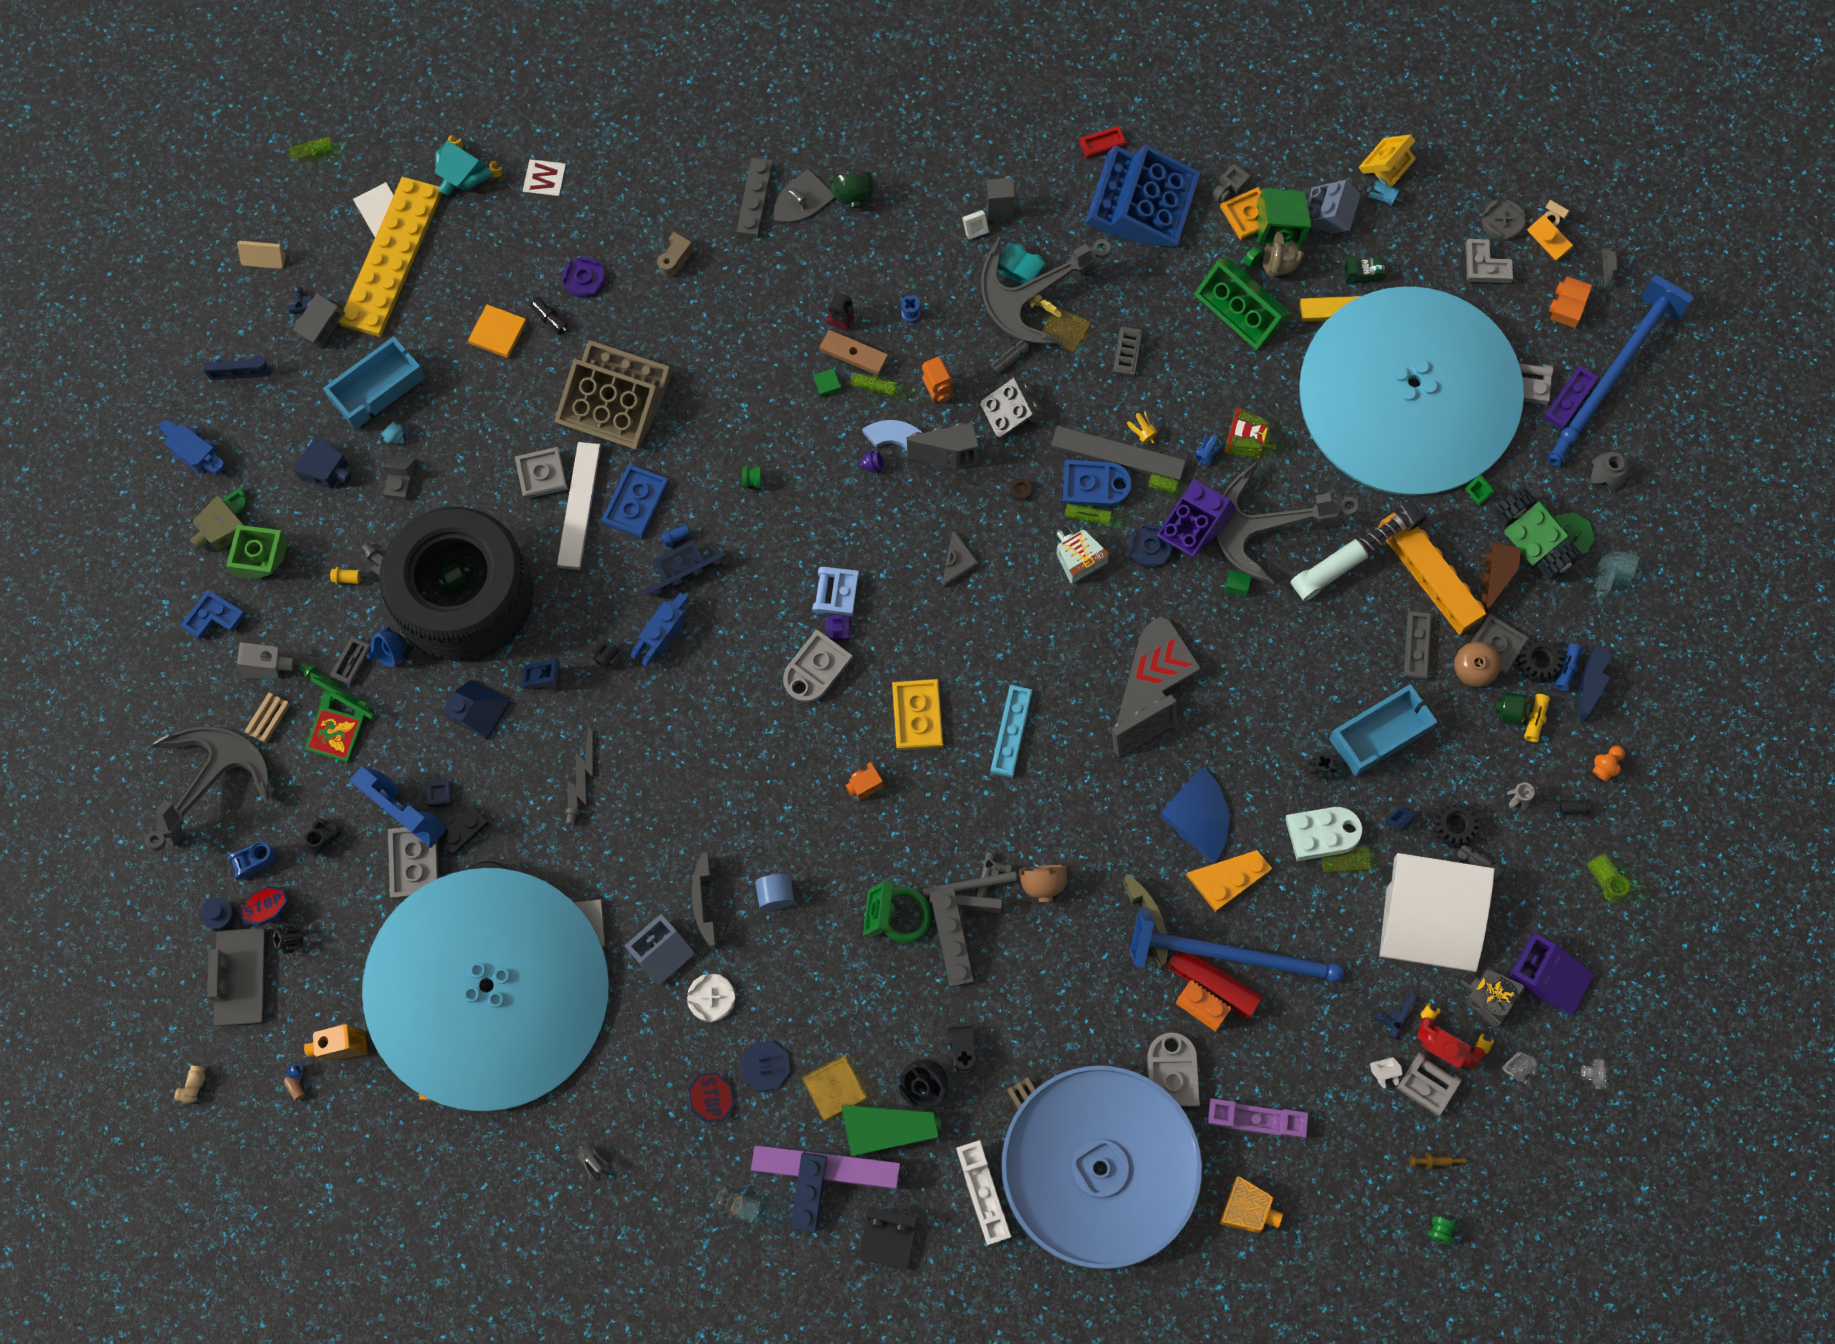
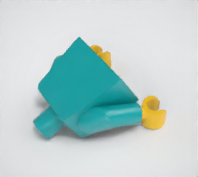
(461, 168)

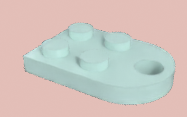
(1322, 832)

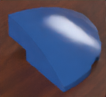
(1200, 815)

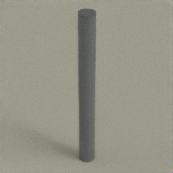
(975, 883)

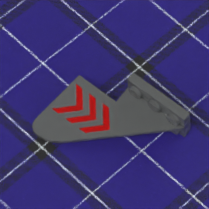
(1157, 666)

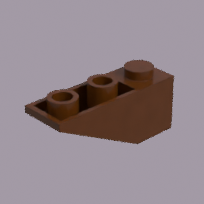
(1501, 568)

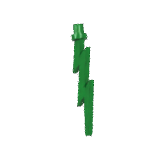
(311, 673)

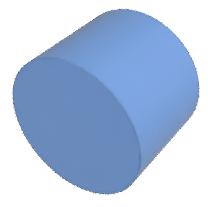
(774, 892)

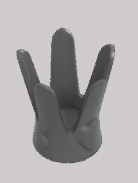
(592, 1161)

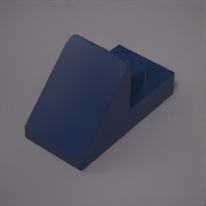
(541, 674)

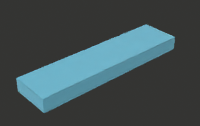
(1011, 731)

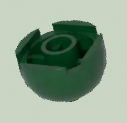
(852, 188)

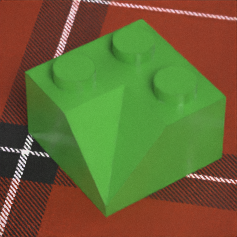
(256, 551)

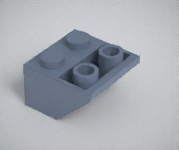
(1333, 206)
(659, 949)

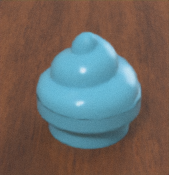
(393, 434)

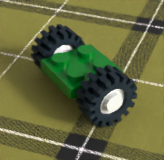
(1537, 533)

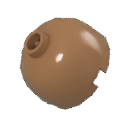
(1471, 674)
(1044, 881)

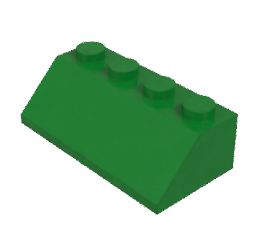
(1242, 303)

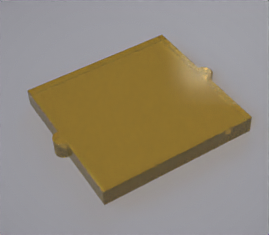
(1067, 328)

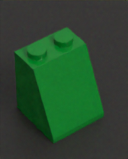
(1284, 213)

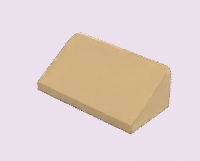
(261, 254)

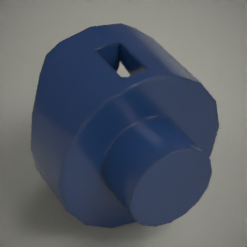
(217, 914)

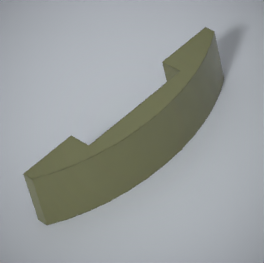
(1137, 893)

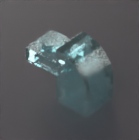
(1614, 567)

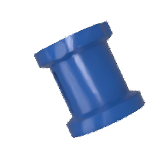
(910, 308)

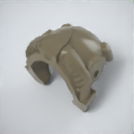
(1281, 258)

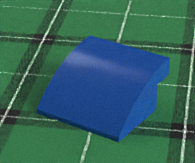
(1143, 196)

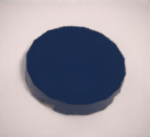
(1147, 548)

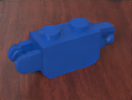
(191, 449)
(661, 629)

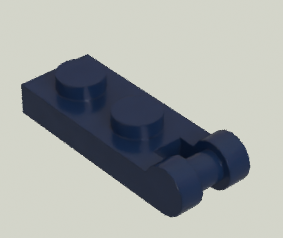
(237, 368)

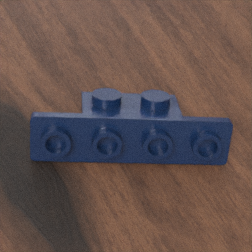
(679, 563)

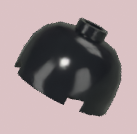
(923, 1083)

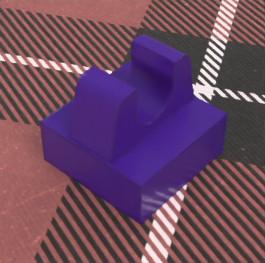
(837, 627)

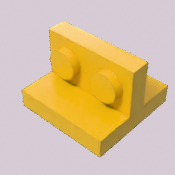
(1390, 158)

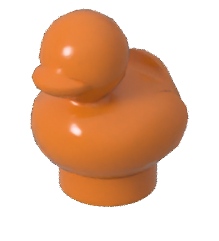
(1607, 765)

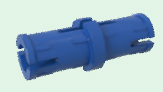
(1569, 667)

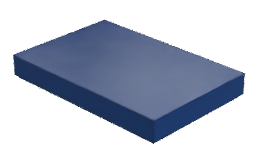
(635, 501)

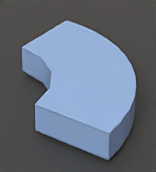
(889, 432)

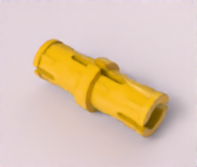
(1540, 705)

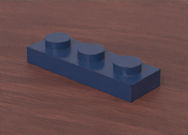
(809, 1192)

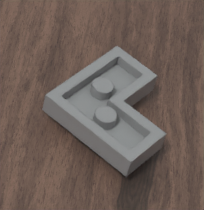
(1482, 268)

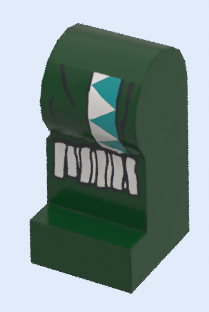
(1364, 270)

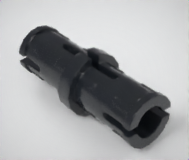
(548, 315)

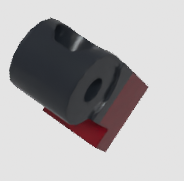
(841, 311)

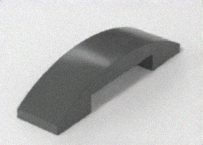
(703, 874)

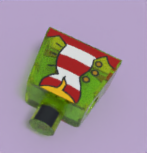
(1249, 435)

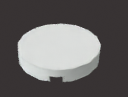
(711, 997)

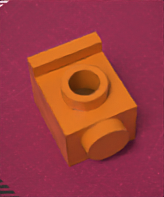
(864, 783)

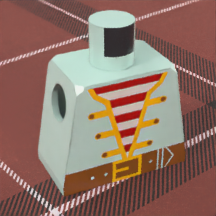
(1079, 554)

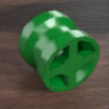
(752, 477)
(1442, 1230)

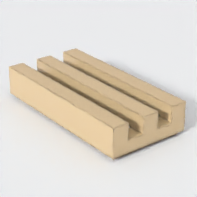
(260, 713)

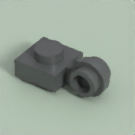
(1234, 180)

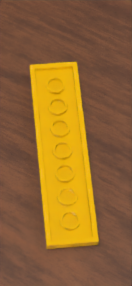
(390, 257)

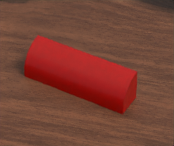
(1216, 981)

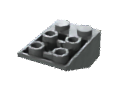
(945, 447)

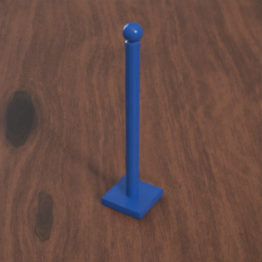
(1665, 299)
(1144, 937)

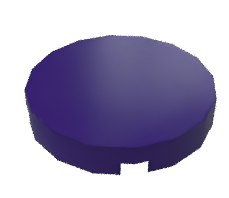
(583, 277)

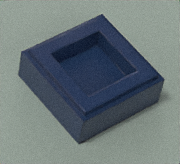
(439, 793)

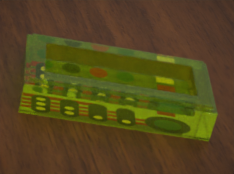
(1352, 861)

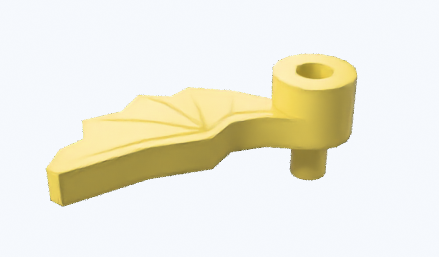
(1046, 305)

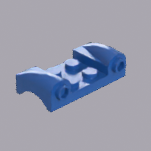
(383, 791)

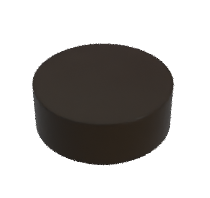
(1020, 489)

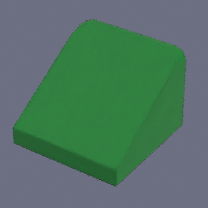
(1237, 583)

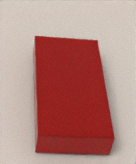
(1102, 142)

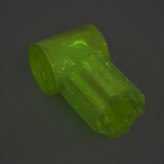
(1606, 876)

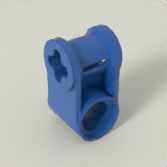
(248, 861)

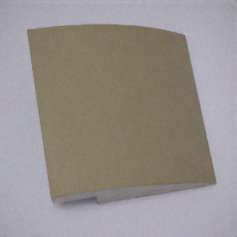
(613, 394)

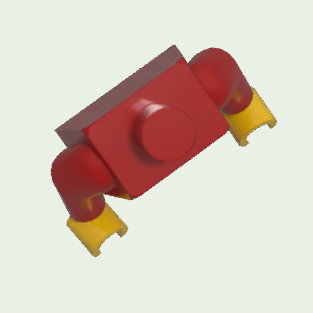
(1448, 1046)

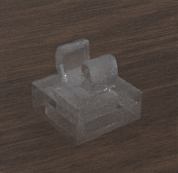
(1520, 1066)
(1597, 1074)

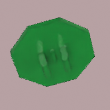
(1578, 529)

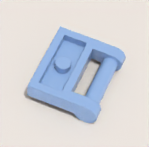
(843, 591)

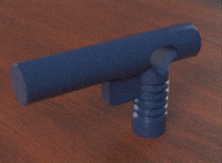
(300, 300)
(1398, 1016)

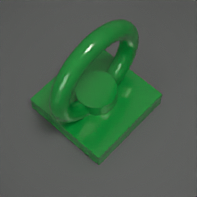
(881, 908)

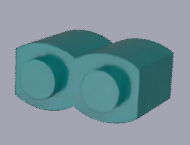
(1020, 265)

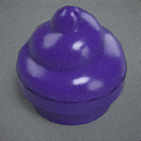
(872, 461)

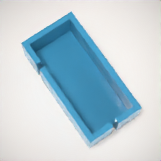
(374, 382)
(1382, 730)

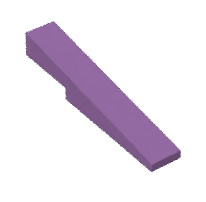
(838, 1168)

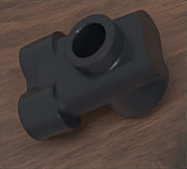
(321, 834)

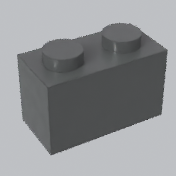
(1001, 199)
(318, 320)

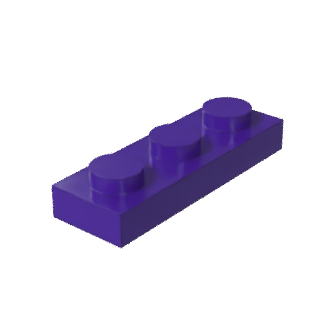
(1570, 397)

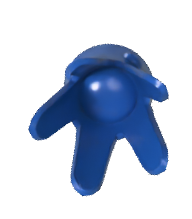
(1204, 452)

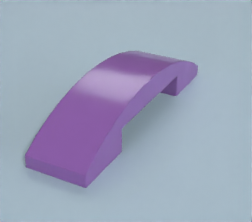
(1257, 1119)

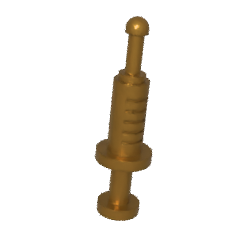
(1430, 1161)

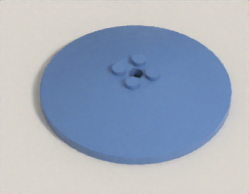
(1148, 1155)

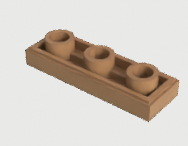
(843, 347)

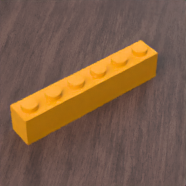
(1437, 578)

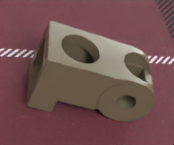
(675, 256)

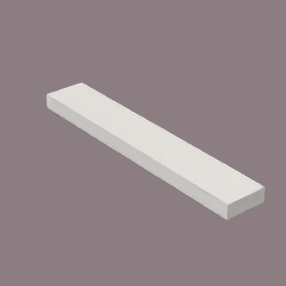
(579, 506)

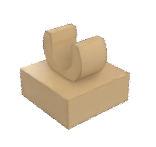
(1556, 210)

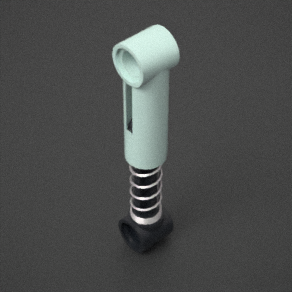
(1312, 581)

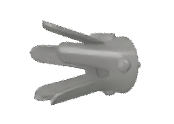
(1523, 793)

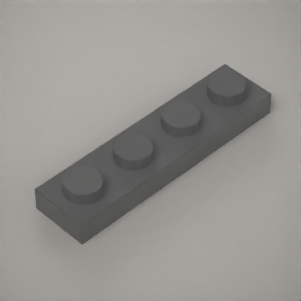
(754, 198)
(951, 936)

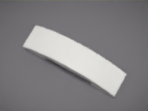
(983, 1192)

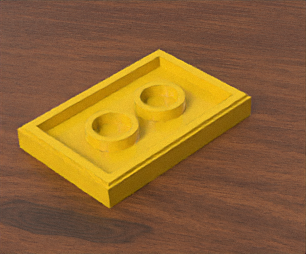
(917, 714)

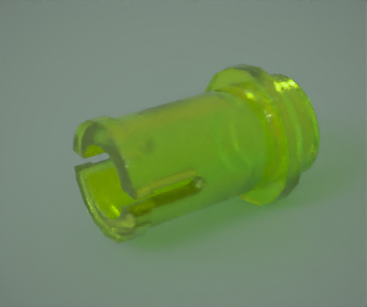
(1163, 483)

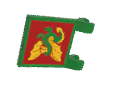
(334, 731)

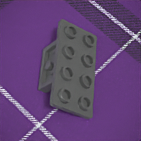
(237, 977)

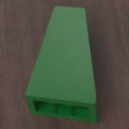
(887, 1127)

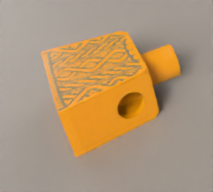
(337, 1043)
(1249, 1208)

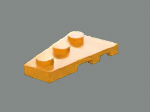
(1229, 878)

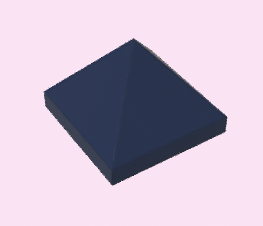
(1401, 819)

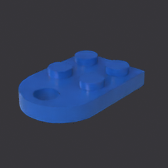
(1093, 483)

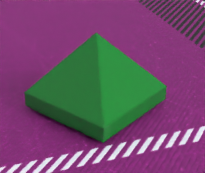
(1479, 489)

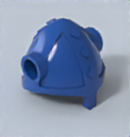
(388, 647)

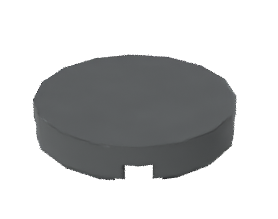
(1503, 220)

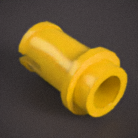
(345, 576)

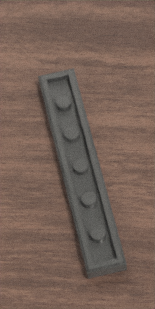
(1116, 452)

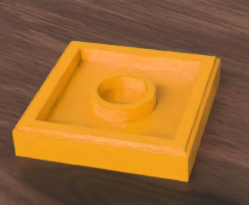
(1243, 213)
(497, 331)

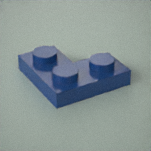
(210, 610)

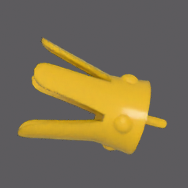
(1148, 432)

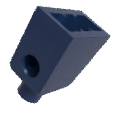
(322, 465)

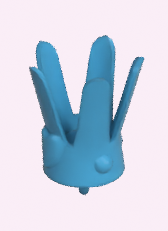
(1389, 193)

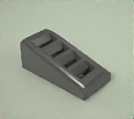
(1132, 338)

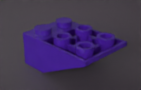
(1196, 518)
(1551, 974)

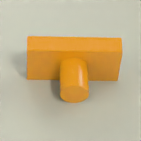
(1550, 238)

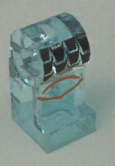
(738, 1205)

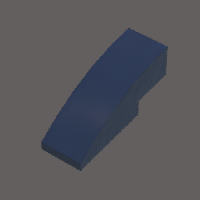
(1592, 681)

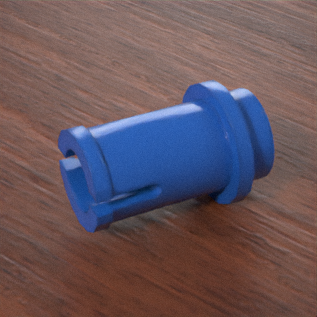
(1558, 454)
(675, 535)

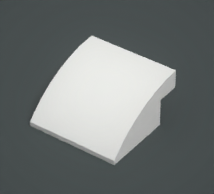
(1436, 912)

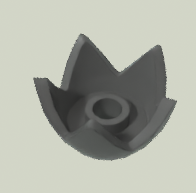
(1604, 472)

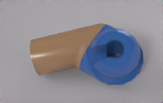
(293, 1079)

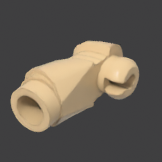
(194, 1082)

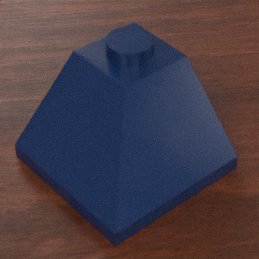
(476, 708)

